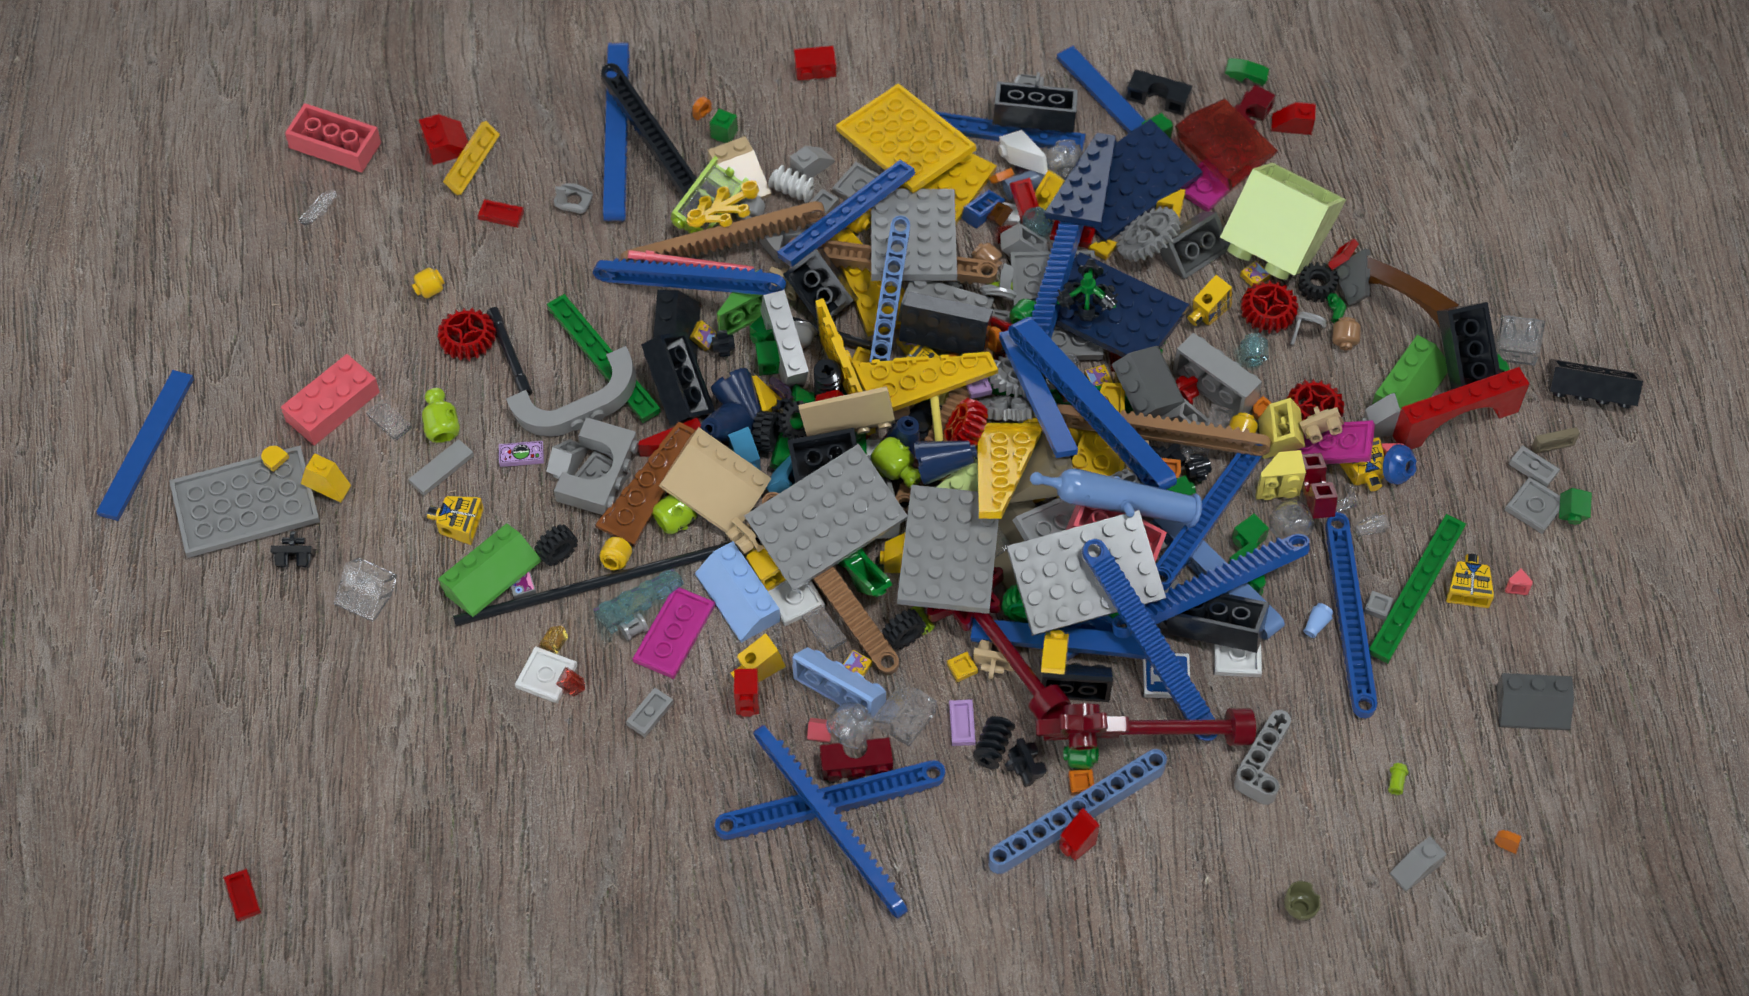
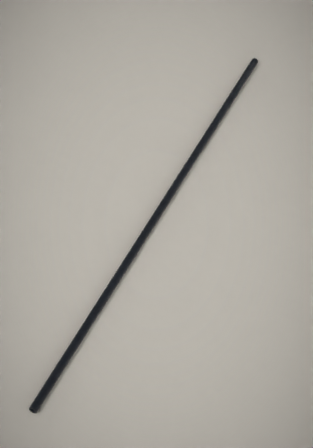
(594, 583)

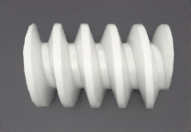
(792, 184)

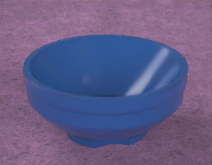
(1395, 464)

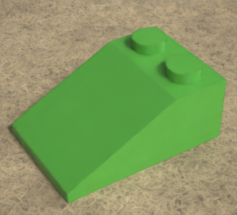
(739, 312)

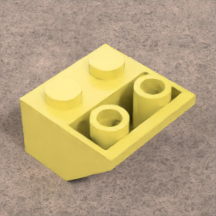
(1282, 426)
(1282, 476)

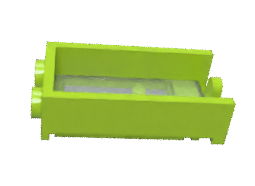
(705, 185)

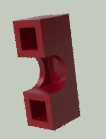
(1256, 104)
(1318, 493)
(838, 765)

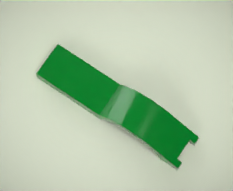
(781, 449)

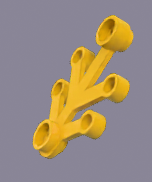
(699, 216)

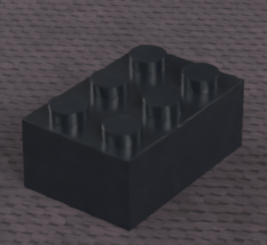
(817, 450)

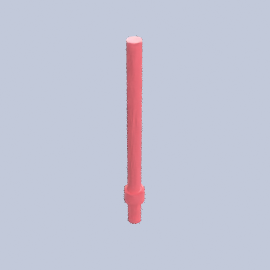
(651, 256)

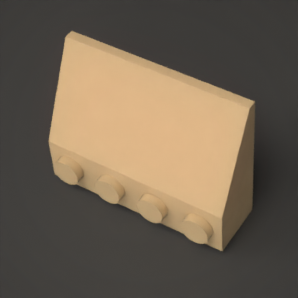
(855, 410)
(714, 480)

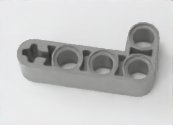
(1265, 753)

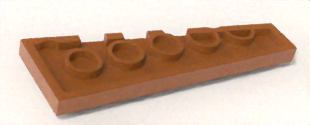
(635, 505)

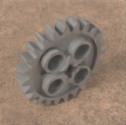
(1148, 234)
(1007, 379)
(1008, 407)

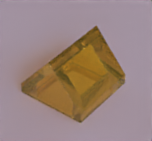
(554, 639)

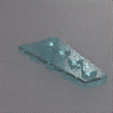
(629, 602)

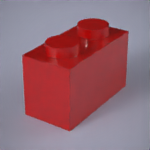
(815, 63)
(746, 692)

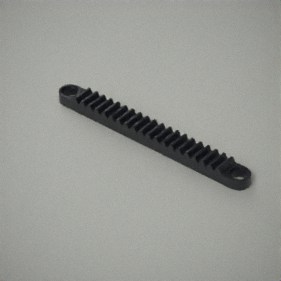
(648, 129)

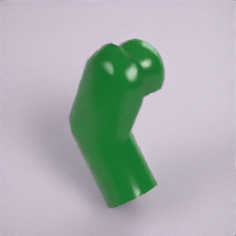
(1337, 306)

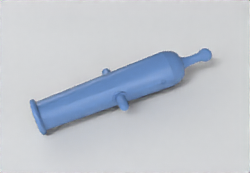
(1123, 496)

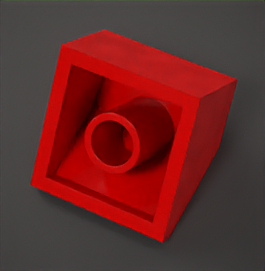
(443, 137)

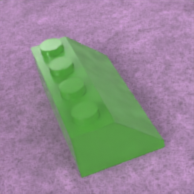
(1415, 374)
(489, 570)

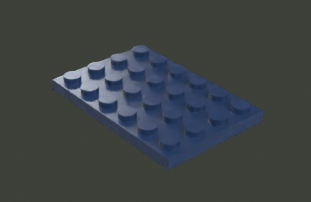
(1143, 172)
(1139, 321)

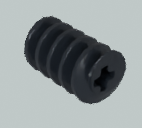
(827, 376)
(993, 742)

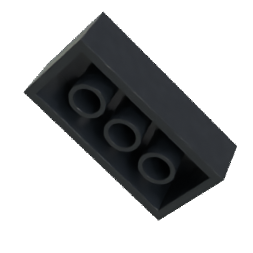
(1035, 107)
(945, 324)

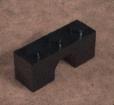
(1144, 85)

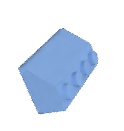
(738, 592)
(836, 681)

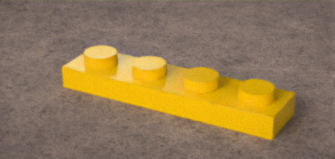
(471, 158)

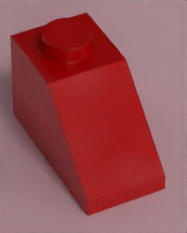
(1295, 119)
(1079, 835)

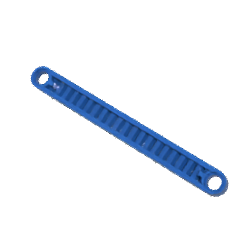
(1056, 275)
(688, 277)
(1213, 506)
(1222, 579)
(1350, 616)
(1147, 635)
(842, 796)
(830, 821)

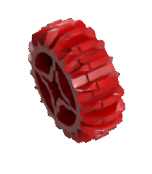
(1278, 316)
(461, 328)
(1316, 395)
(966, 422)

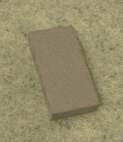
(1555, 440)

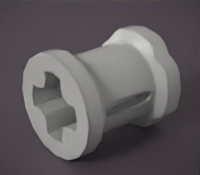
(641, 626)

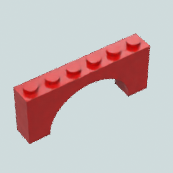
(1501, 392)

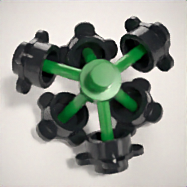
(1102, 294)

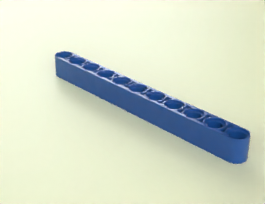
(615, 143)
(1092, 404)

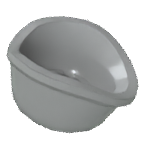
(805, 332)

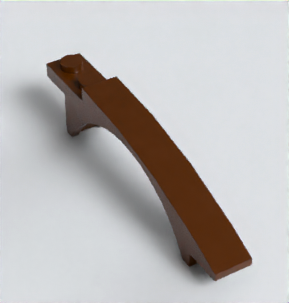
(1418, 291)

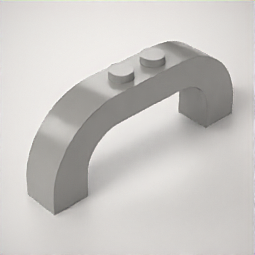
(573, 415)

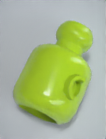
(439, 417)
(895, 461)
(673, 515)

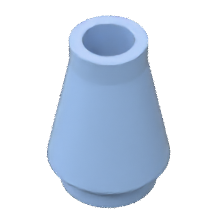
(1318, 619)

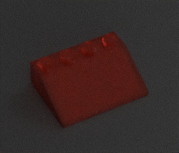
(1224, 142)

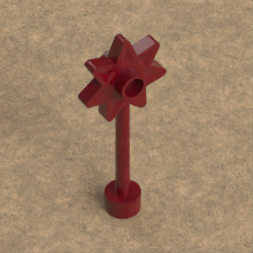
(1046, 701)
(1085, 723)

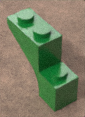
(1247, 537)
(866, 574)

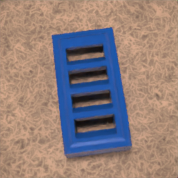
(971, 211)

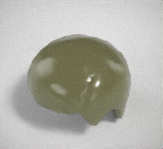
(1302, 901)

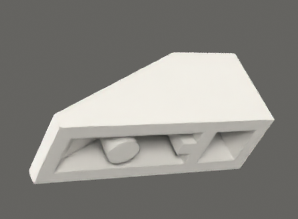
(1022, 152)

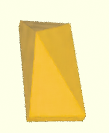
(766, 396)

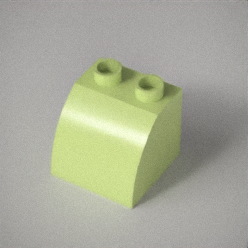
(1281, 220)

